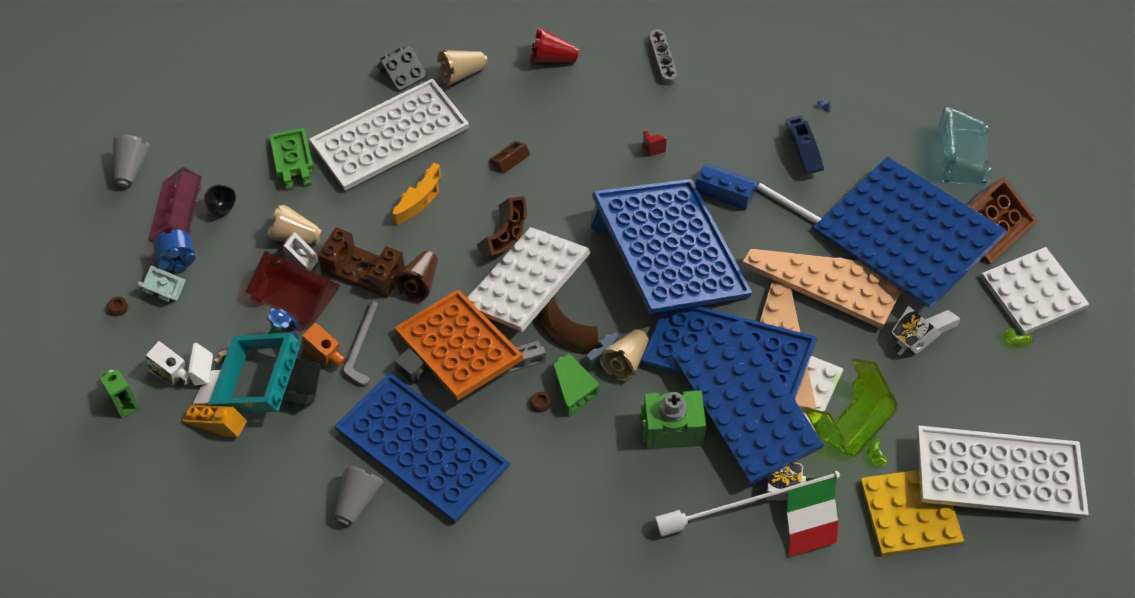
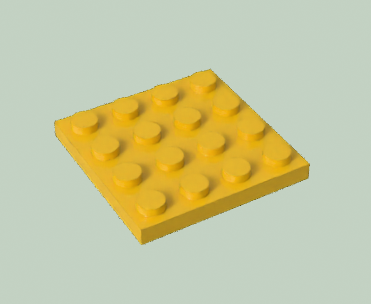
(902, 520)

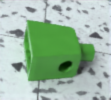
(114, 384)

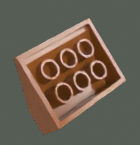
(1005, 208)

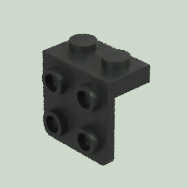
(402, 67)
(302, 383)

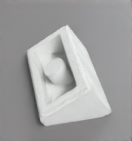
(944, 321)
(200, 365)
(206, 390)

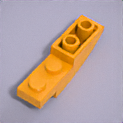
(418, 199)

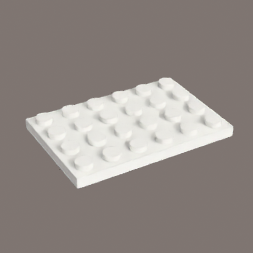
(527, 278)

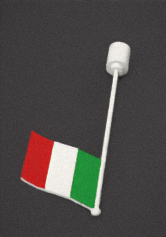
(809, 514)

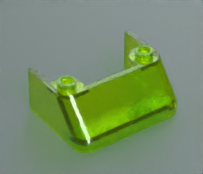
(863, 417)

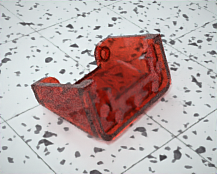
(291, 288)

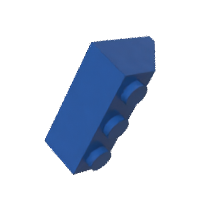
(726, 186)

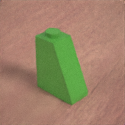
(574, 384)

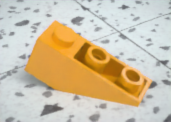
(216, 419)

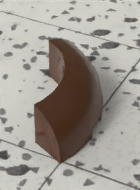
(510, 227)
(567, 332)

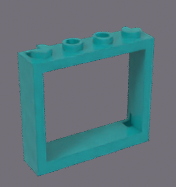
(233, 365)

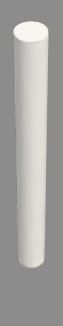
(786, 202)

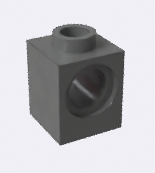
(410, 366)

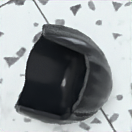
(220, 199)

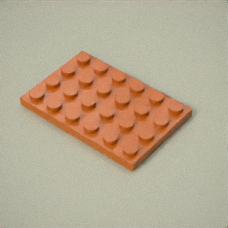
(458, 344)

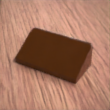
(510, 156)

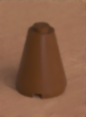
(417, 277)

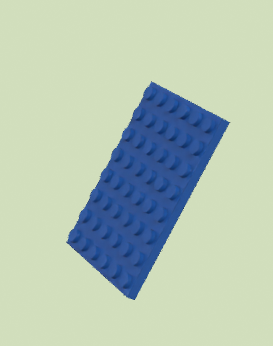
(909, 231)
(671, 245)

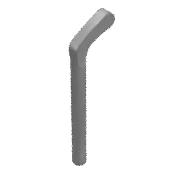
(355, 376)

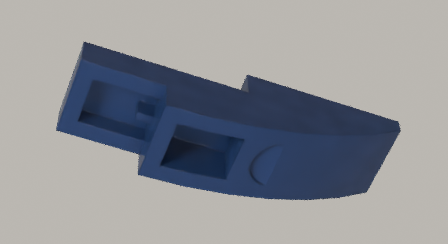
(805, 144)

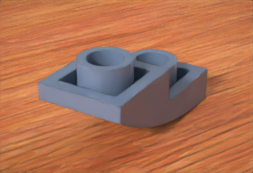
(594, 355)

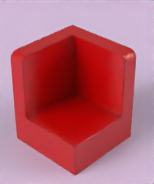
(655, 144)

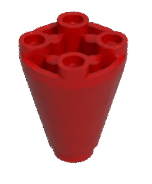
(552, 49)

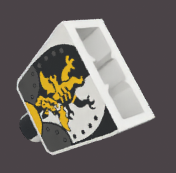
(913, 332)
(167, 365)
(784, 478)

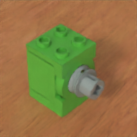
(673, 420)

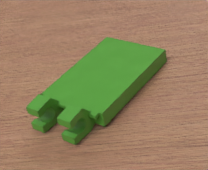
(292, 156)

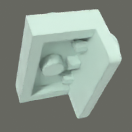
(163, 283)

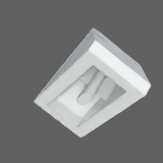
(299, 252)

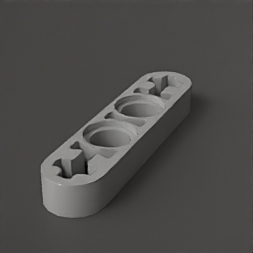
(665, 56)

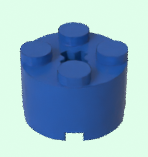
(174, 251)

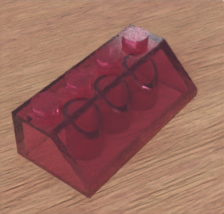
(176, 203)

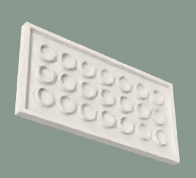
(388, 134)
(1001, 472)

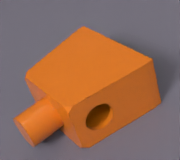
(321, 346)

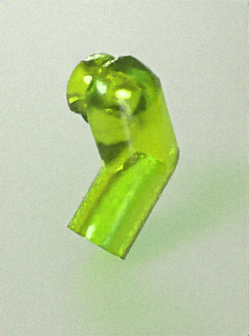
(1016, 340)
(875, 453)

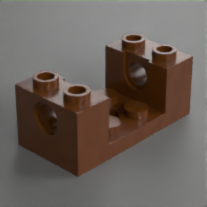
(342, 260)

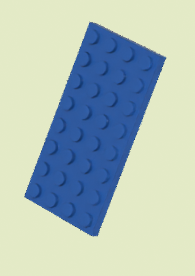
(679, 328)
(747, 401)
(422, 447)

